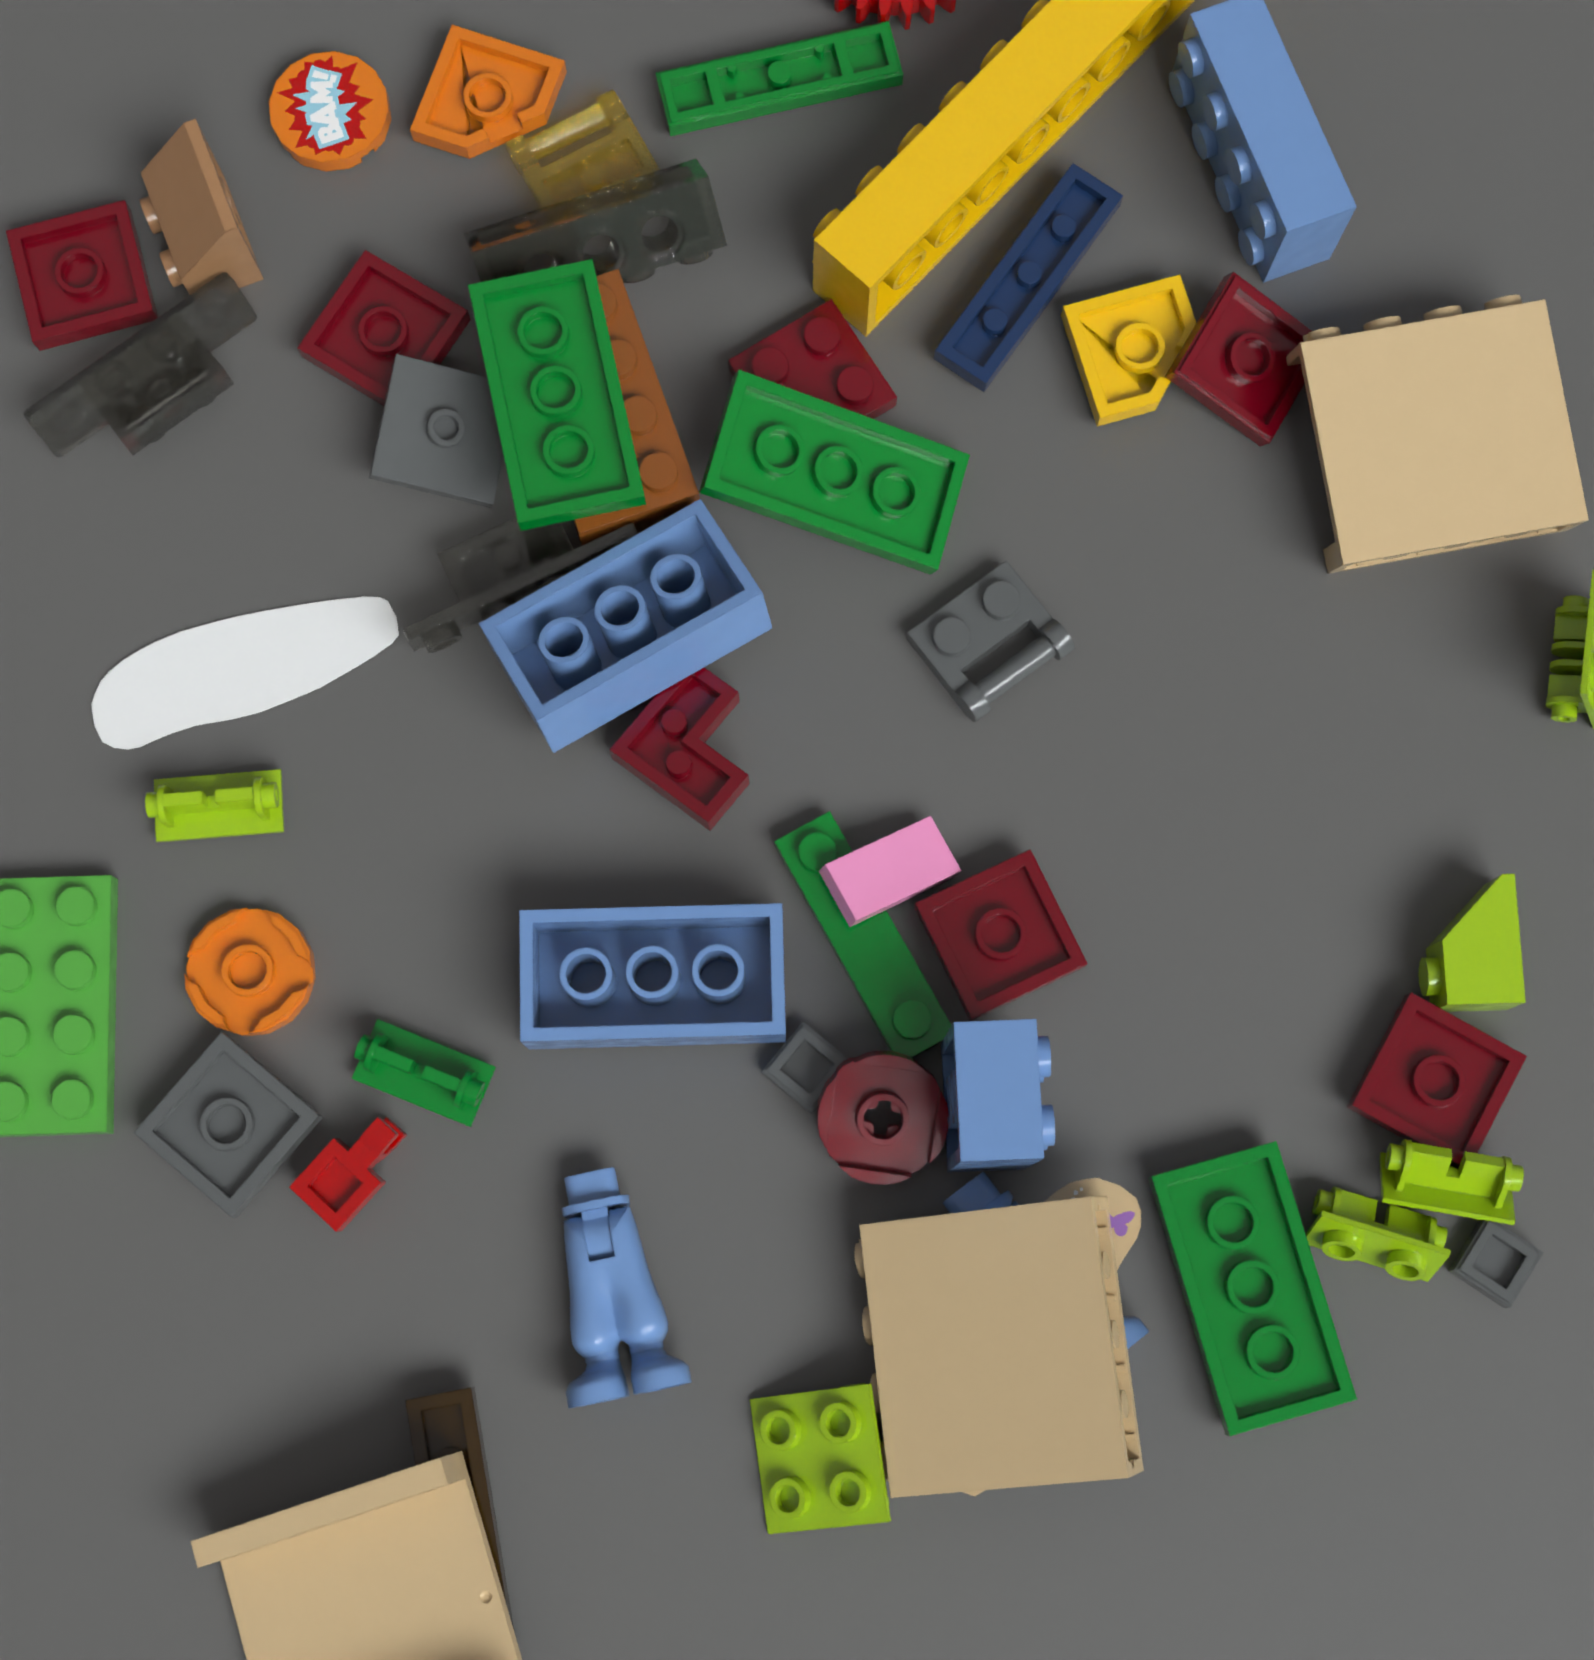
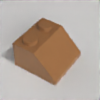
(196, 214)

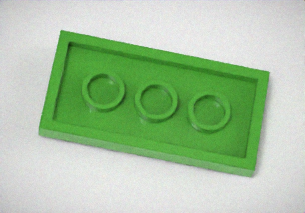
(57, 1005)

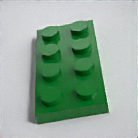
(556, 395)
(834, 472)
(1252, 1289)

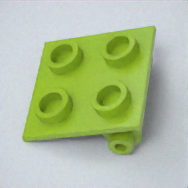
(1573, 687)
(820, 1459)

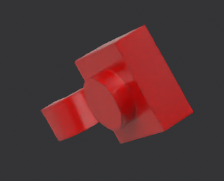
(343, 1177)

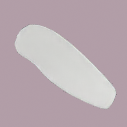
(237, 667)

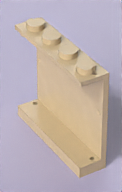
(1441, 432)
(999, 1348)
(369, 1574)

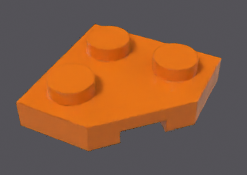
(485, 94)

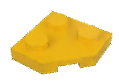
(1128, 345)

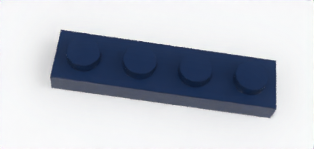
(1028, 277)

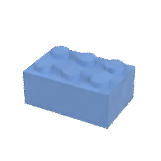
(995, 1095)

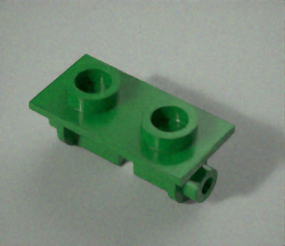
(422, 1072)

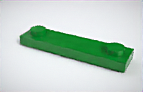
(779, 78)
(868, 951)

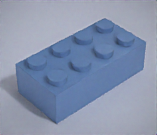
(1260, 138)
(627, 625)
(652, 976)

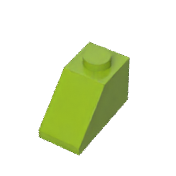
(1478, 954)

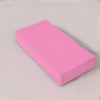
(889, 871)

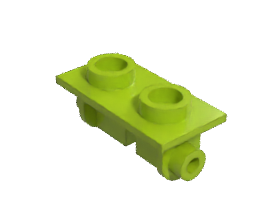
(216, 805)
(1424, 1179)
(1405, 1246)

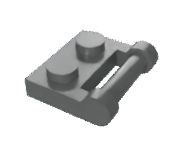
(979, 624)

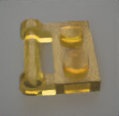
(593, 167)

